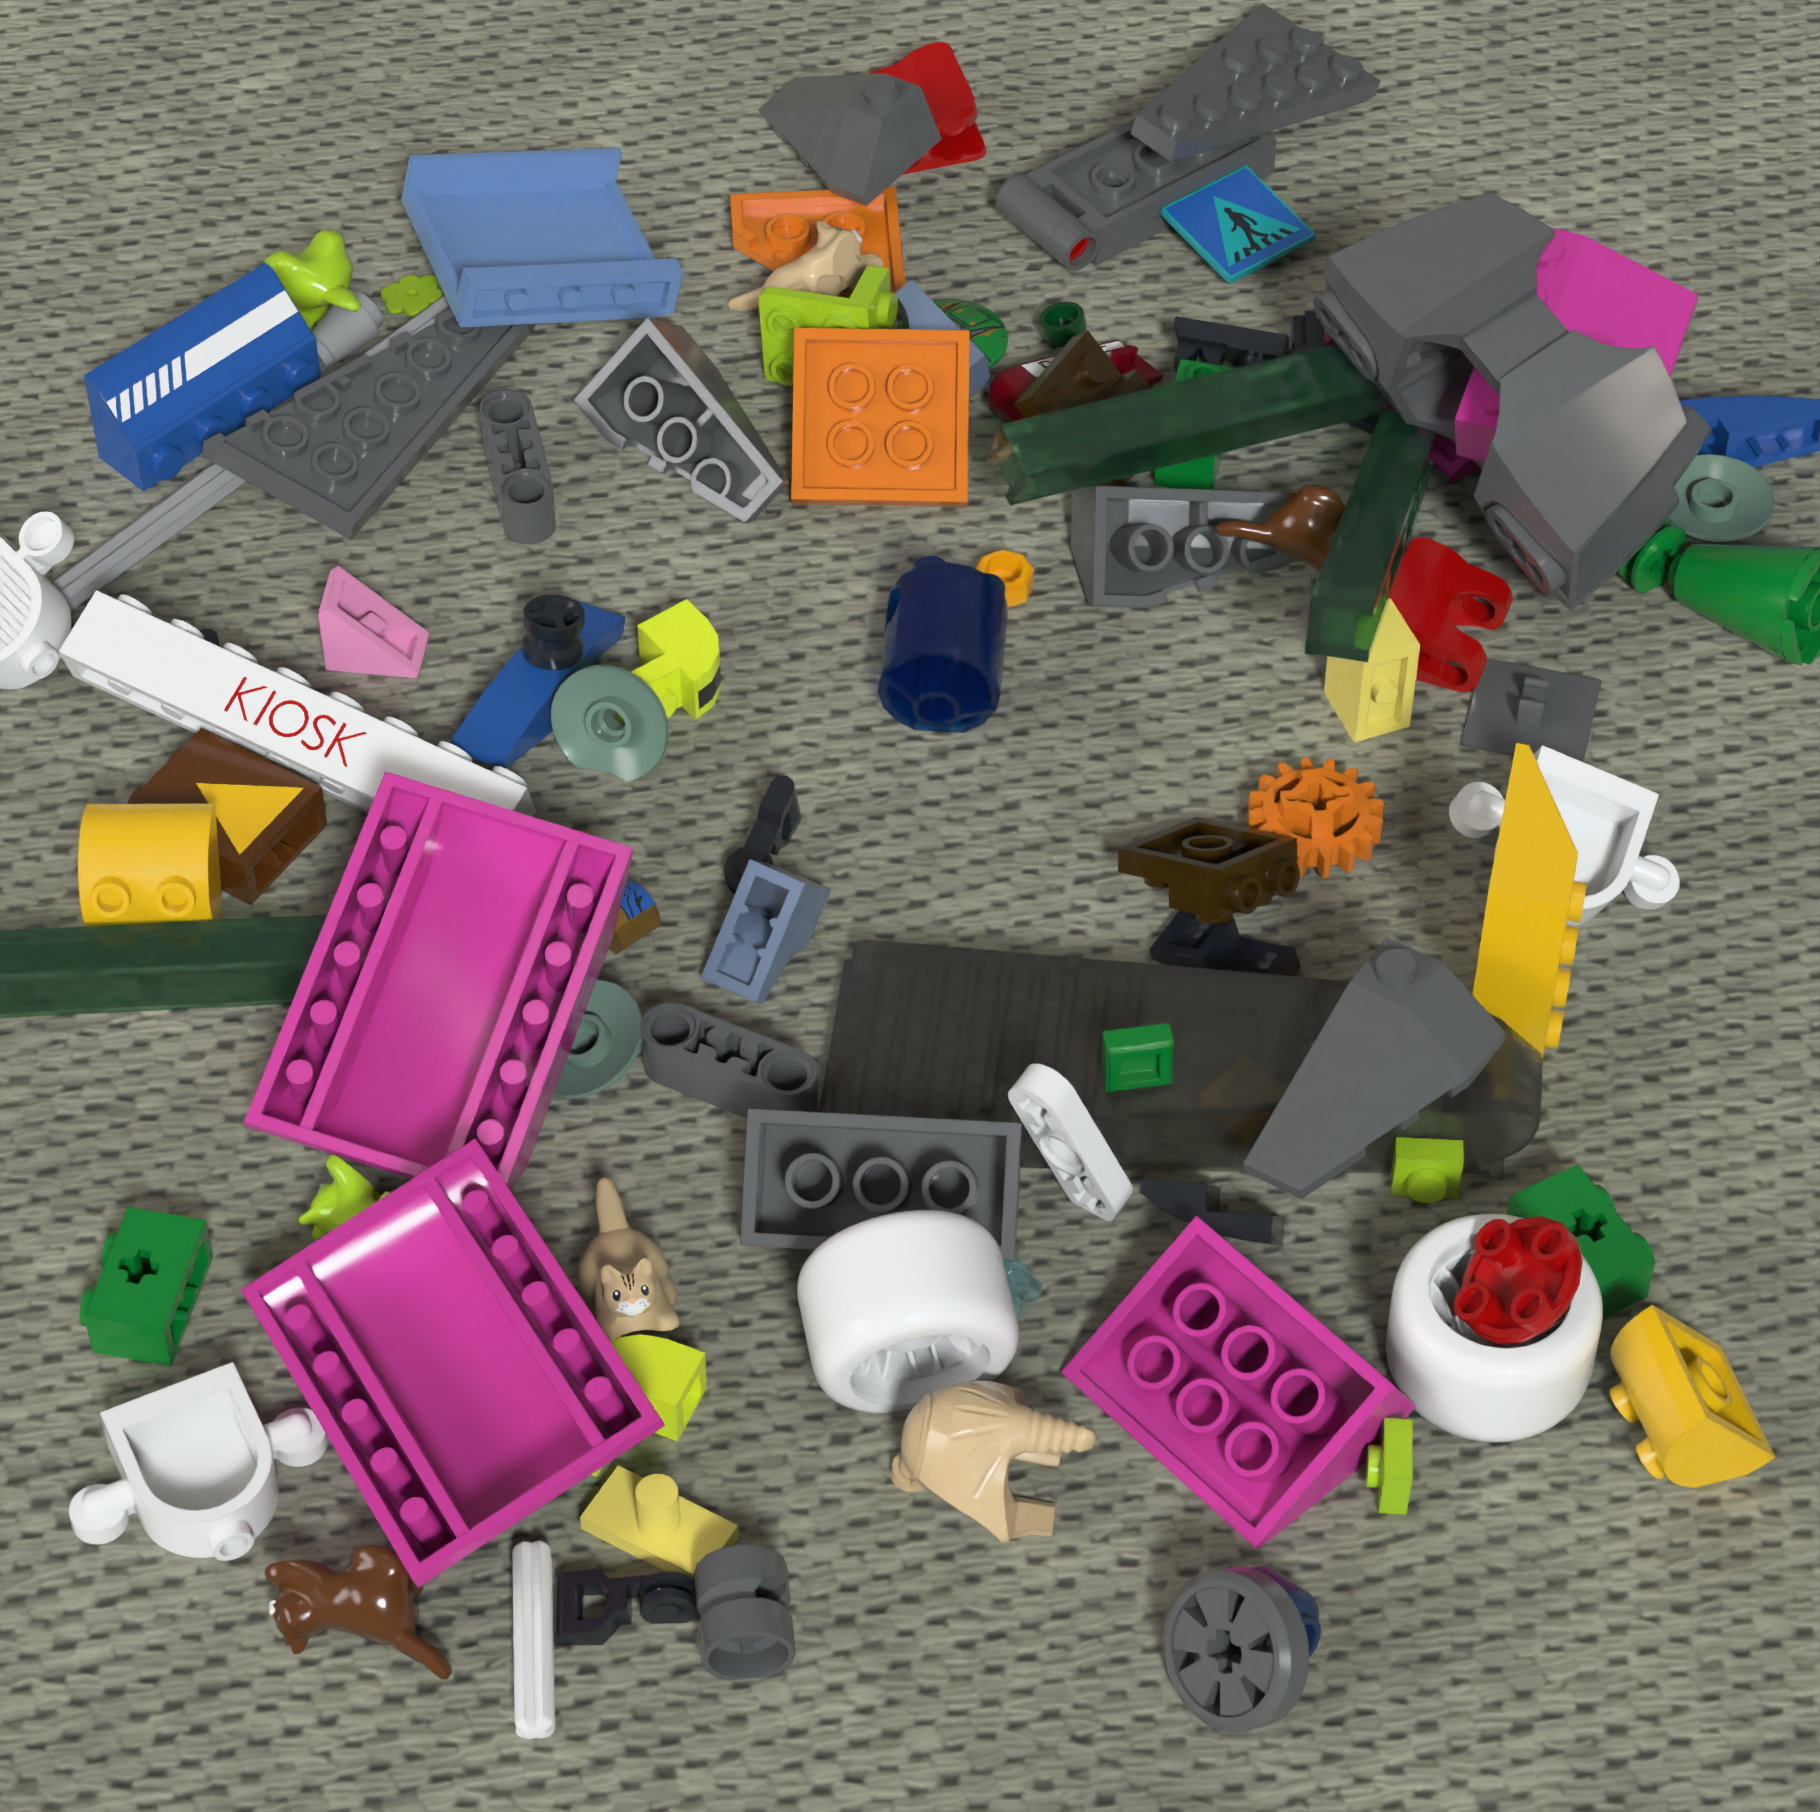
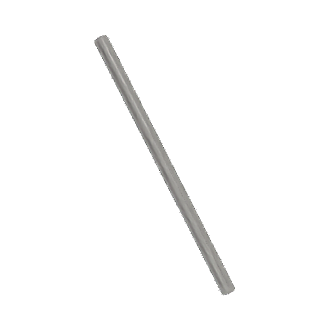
(182, 506)

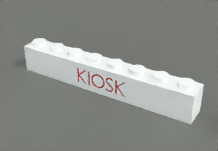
(266, 711)

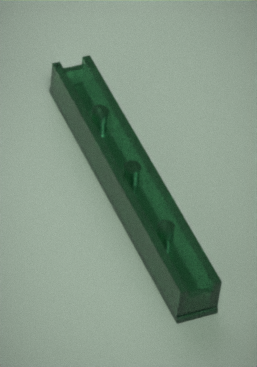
(1181, 422)
(1370, 541)
(154, 965)

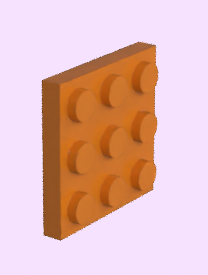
(880, 417)

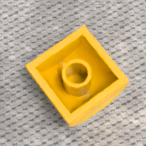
(149, 864)
(1686, 1402)

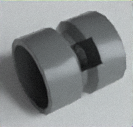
(744, 1612)

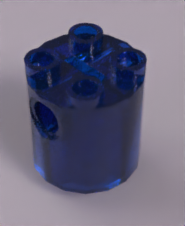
(943, 647)

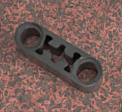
(523, 494)
(725, 1062)

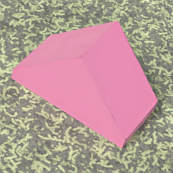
(366, 631)

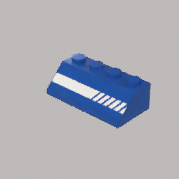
(200, 378)

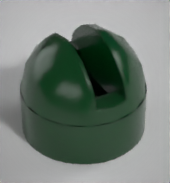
(1061, 323)

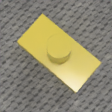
(655, 1522)

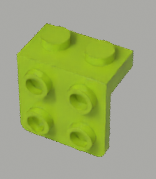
(783, 309)

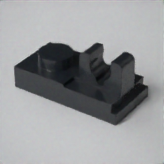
(1226, 343)

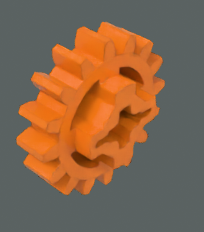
(1323, 811)

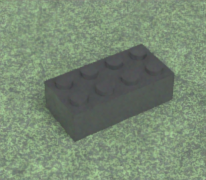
(832, 1170)

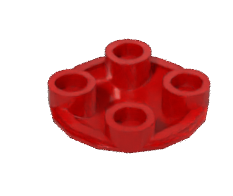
(1519, 1279)

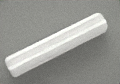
(533, 1640)

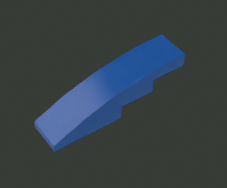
(1759, 427)
(518, 702)

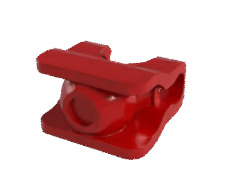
(950, 102)
(1434, 596)

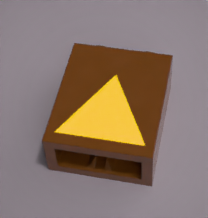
(260, 808)

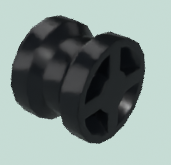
(553, 632)

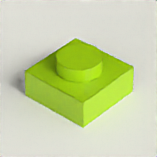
(1427, 1168)
(1391, 1466)

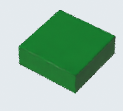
(1137, 1057)

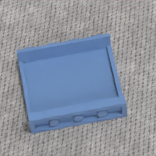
(535, 238)

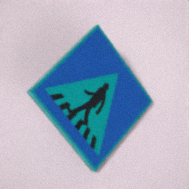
(1237, 224)

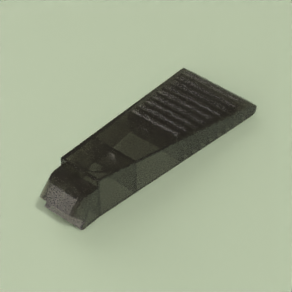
(960, 1025)

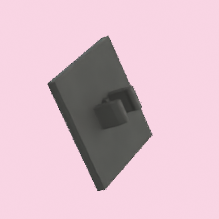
(1532, 709)

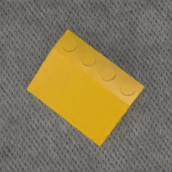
(1528, 911)

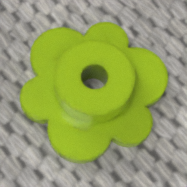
(411, 294)

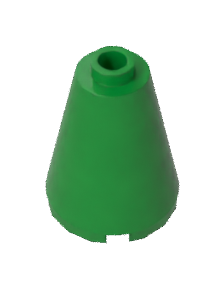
(1756, 593)

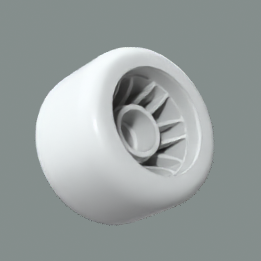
(906, 1309)
(1472, 1383)

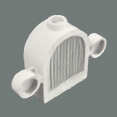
(32, 609)
(1605, 822)
(195, 1467)

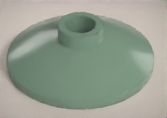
(1722, 499)
(594, 738)
(614, 1030)

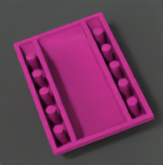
(443, 984)
(450, 1361)

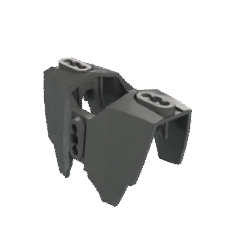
(1582, 427)

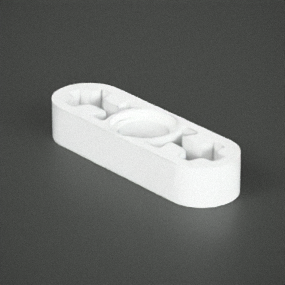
(1070, 1141)

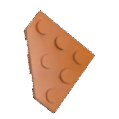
(783, 226)

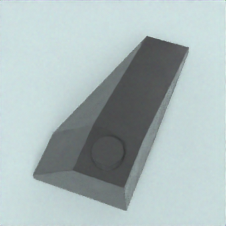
(854, 129)
(681, 412)
(1154, 541)
(1382, 1056)

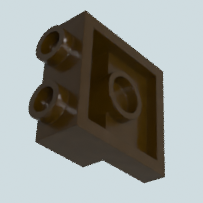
(1079, 377)
(1214, 867)

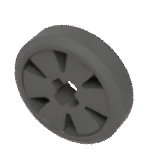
(1218, 1683)

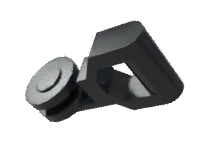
(774, 827)
(663, 1595)

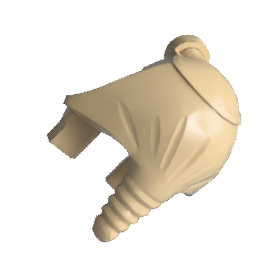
(962, 1448)

